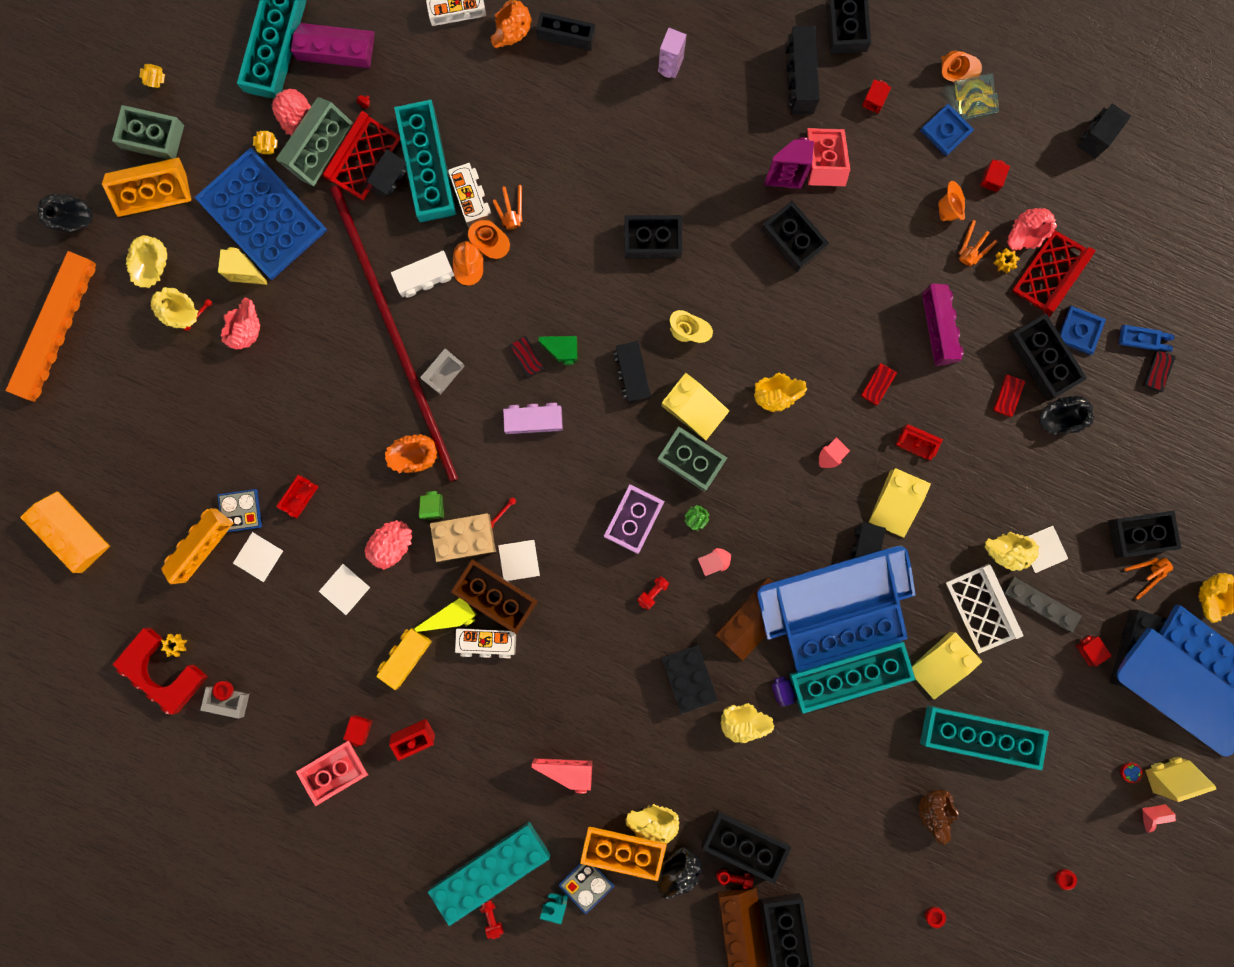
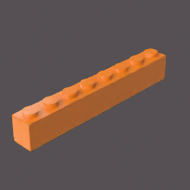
(51, 327)

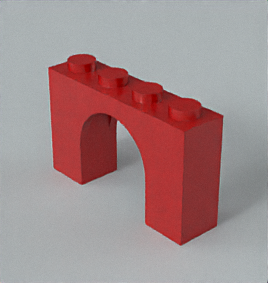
(134, 665)

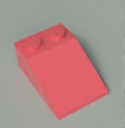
(830, 157)
(331, 773)
(570, 773)

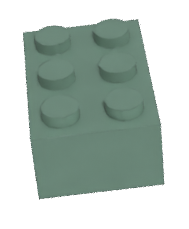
(148, 132)
(691, 459)

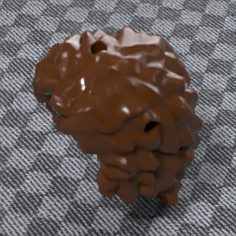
(938, 813)

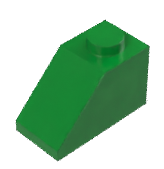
(562, 348)

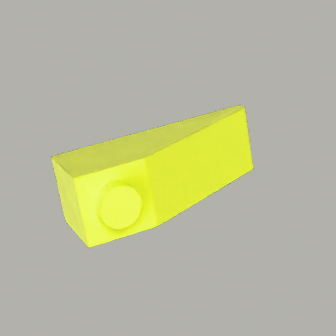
(453, 615)

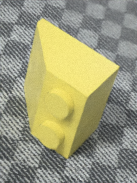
(238, 268)

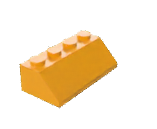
(147, 187)
(65, 532)
(196, 546)
(623, 853)

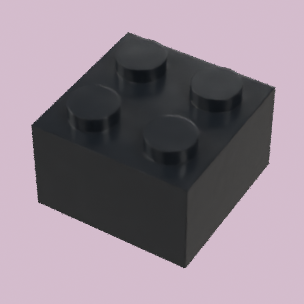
(1103, 130)
(384, 174)

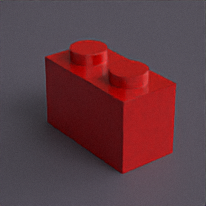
(412, 739)

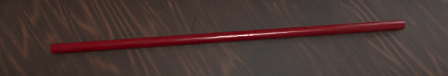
(394, 334)

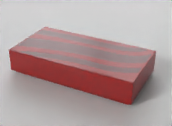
(878, 384)
(1009, 395)

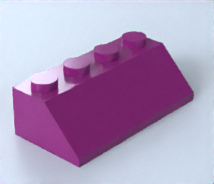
(333, 45)
(791, 164)
(942, 325)

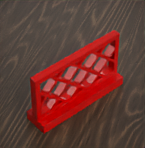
(346, 151)
(1064, 284)

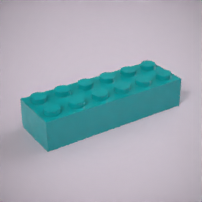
(270, 47)
(425, 161)
(852, 677)
(984, 737)
(489, 873)

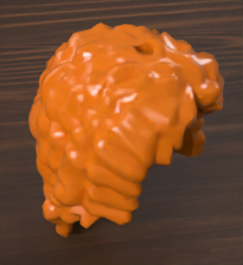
(511, 23)
(411, 454)

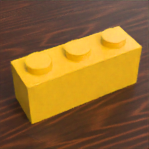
(403, 658)

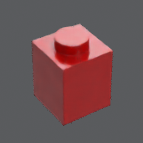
(876, 96)
(995, 175)
(1093, 650)
(357, 730)

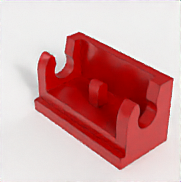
(919, 442)
(297, 496)

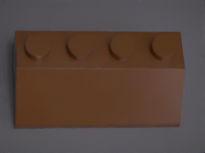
(494, 596)
(744, 627)
(742, 928)

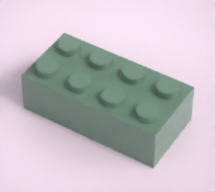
(315, 141)

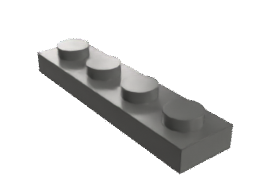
(1042, 604)

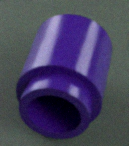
(783, 691)

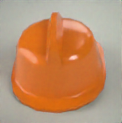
(960, 65)
(952, 204)
(489, 239)
(467, 263)

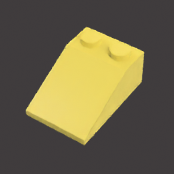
(695, 406)
(899, 502)
(945, 665)
(1178, 779)

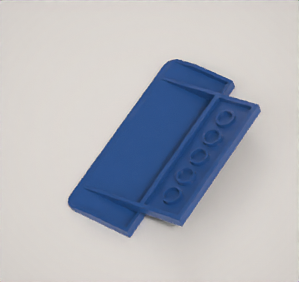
(840, 607)
(1187, 677)

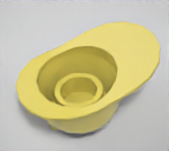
(689, 327)

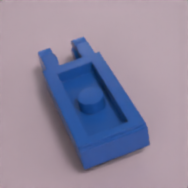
(1144, 338)

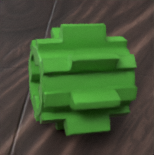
(696, 517)

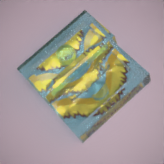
(976, 96)

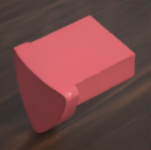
(833, 454)
(715, 561)
(1157, 815)

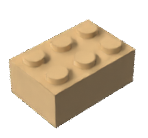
(462, 537)

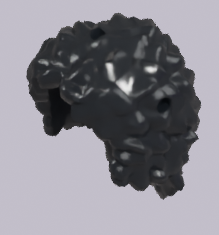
(64, 213)
(1067, 415)
(679, 873)

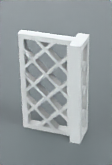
(999, 600)

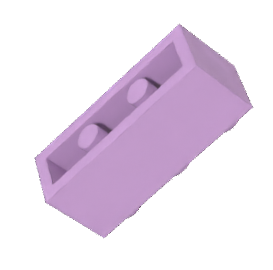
(671, 53)
(533, 418)

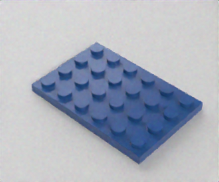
(261, 213)

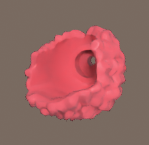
(290, 109)
(1031, 229)
(241, 326)
(388, 544)

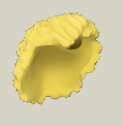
(146, 261)
(175, 310)
(1013, 551)
(745, 723)
(654, 823)

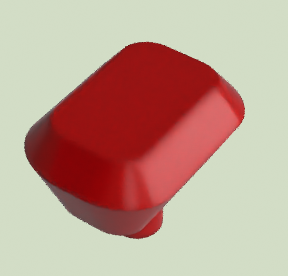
(363, 101)

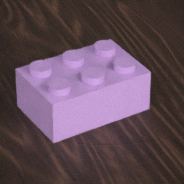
(634, 519)

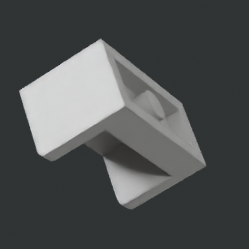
(442, 371)
(233, 707)

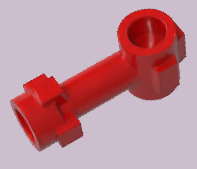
(646, 600)
(724, 878)
(494, 929)

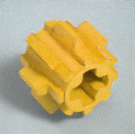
(152, 75)
(265, 142)
(1000, 261)
(167, 645)

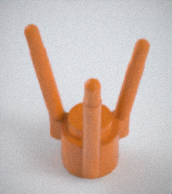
(511, 219)
(969, 255)
(1160, 569)

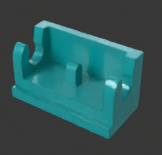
(554, 911)

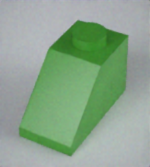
(431, 506)

